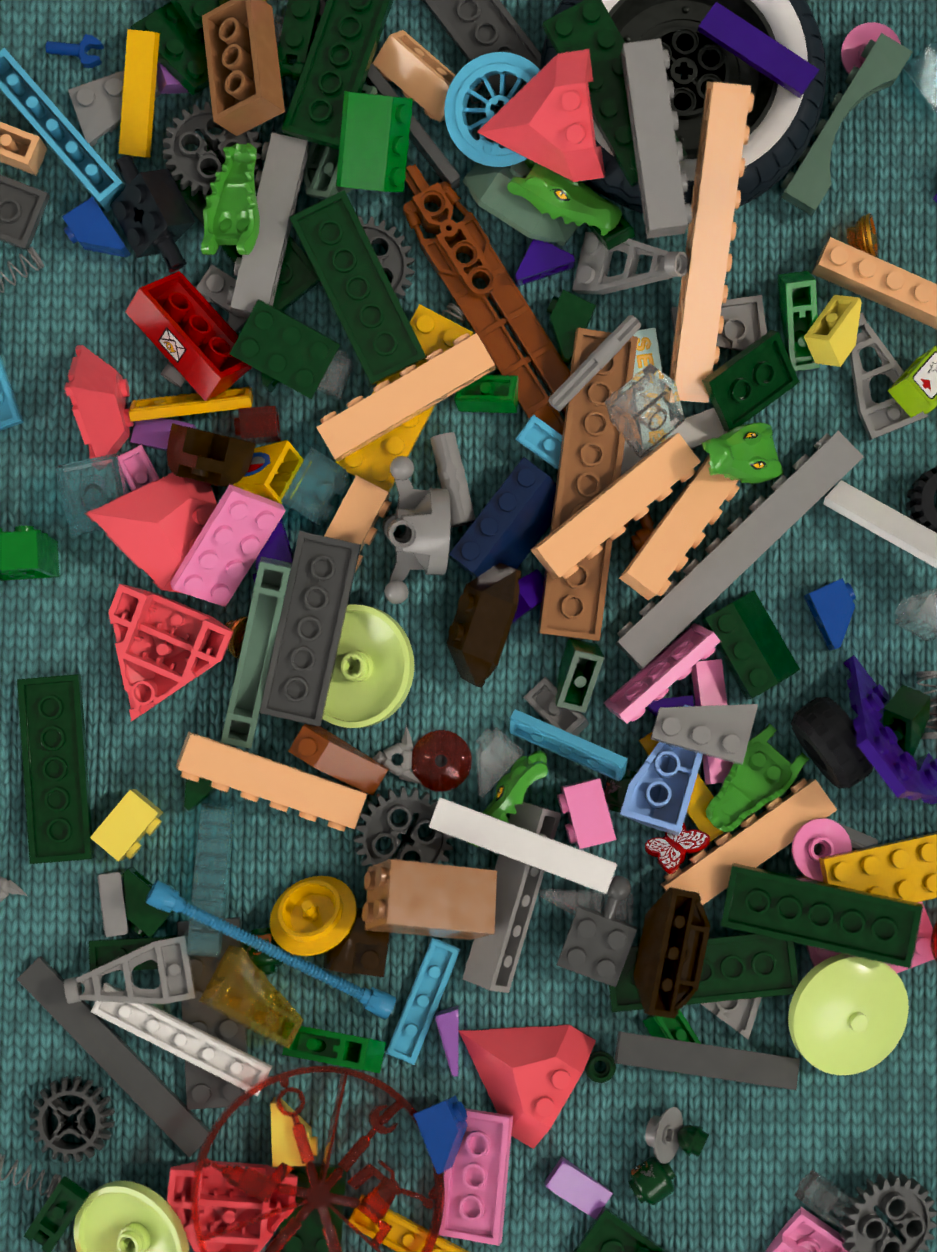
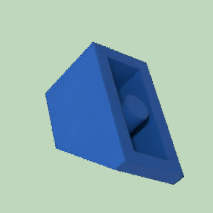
(93, 230)
(832, 611)
(443, 1131)

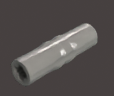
(453, 478)

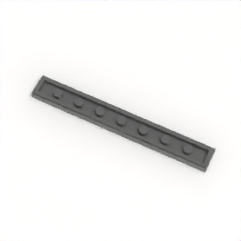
(417, 134)
(115, 1058)

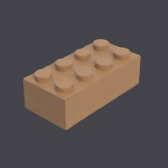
(242, 64)

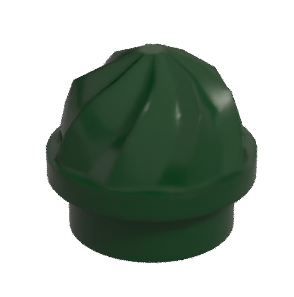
(692, 1139)

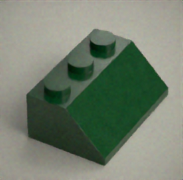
(751, 645)

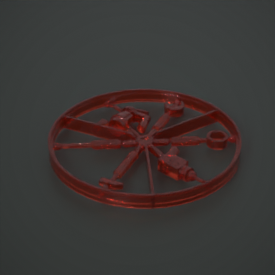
(318, 1195)

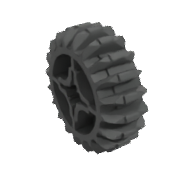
(80, 1127)

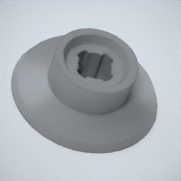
(663, 1134)

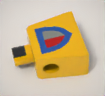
(271, 470)

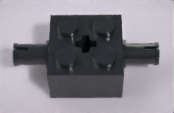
(152, 212)

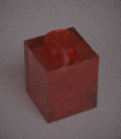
(258, 424)

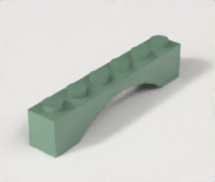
(879, 71)
(256, 652)

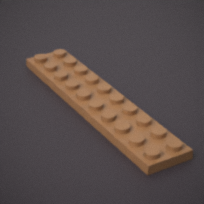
(587, 465)

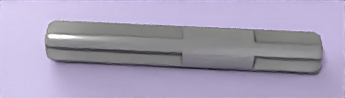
(594, 362)

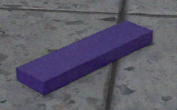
(758, 49)

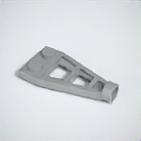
(596, 260)
(215, 289)
(884, 416)
(173, 968)

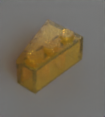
(250, 1000)

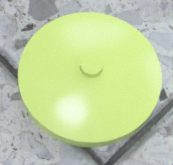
(370, 669)
(848, 1014)
(128, 1219)

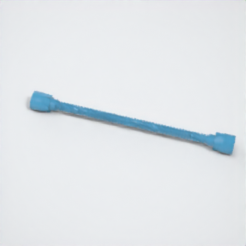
(167, 899)

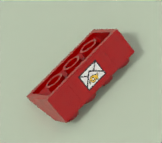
(188, 333)

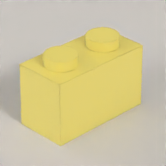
(127, 825)

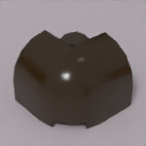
(208, 456)
(359, 951)

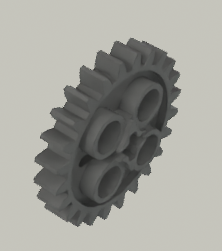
(189, 164)
(394, 260)
(378, 825)
(905, 1207)

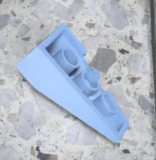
(662, 788)

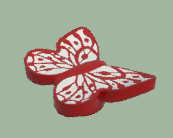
(672, 849)

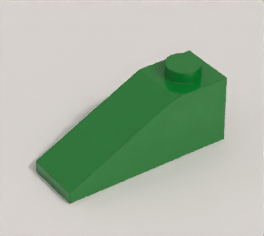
(798, 313)
(337, 1049)

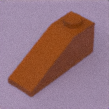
(337, 758)

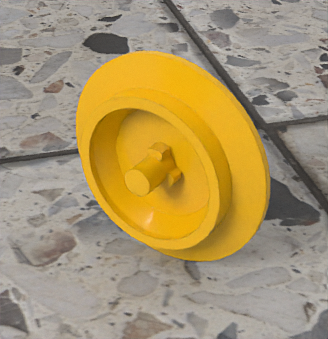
(313, 915)

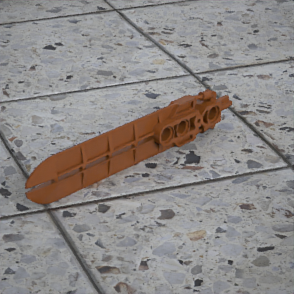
(470, 238)

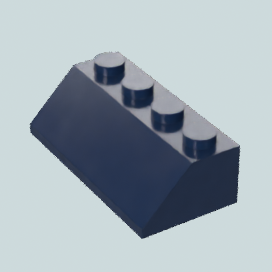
(509, 522)

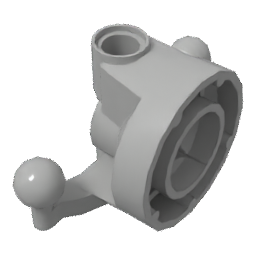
(426, 532)

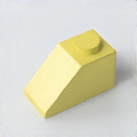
(835, 331)
(283, 1140)

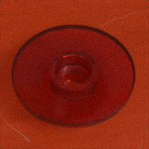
(458, 760)

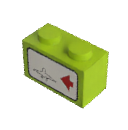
(918, 385)

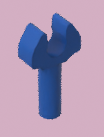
(79, 50)

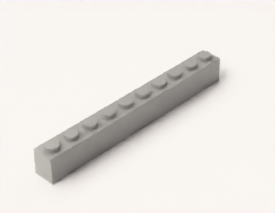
(739, 549)

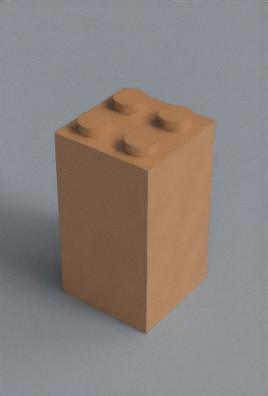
(430, 900)

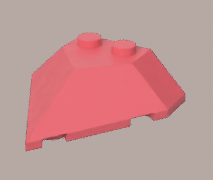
(553, 119)
(98, 403)
(157, 523)
(162, 645)
(529, 1072)
(225, 1205)

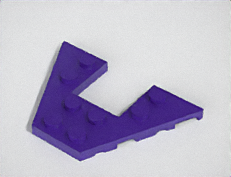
(880, 743)

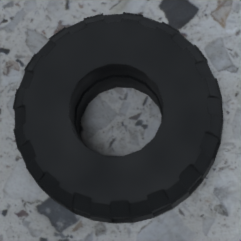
(831, 742)

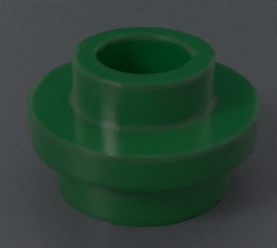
(607, 1073)

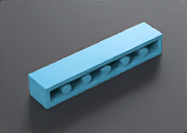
(58, 132)

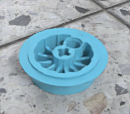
(463, 87)

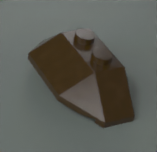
(483, 622)
(671, 952)

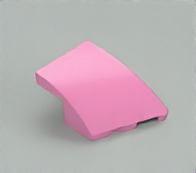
(806, 1234)

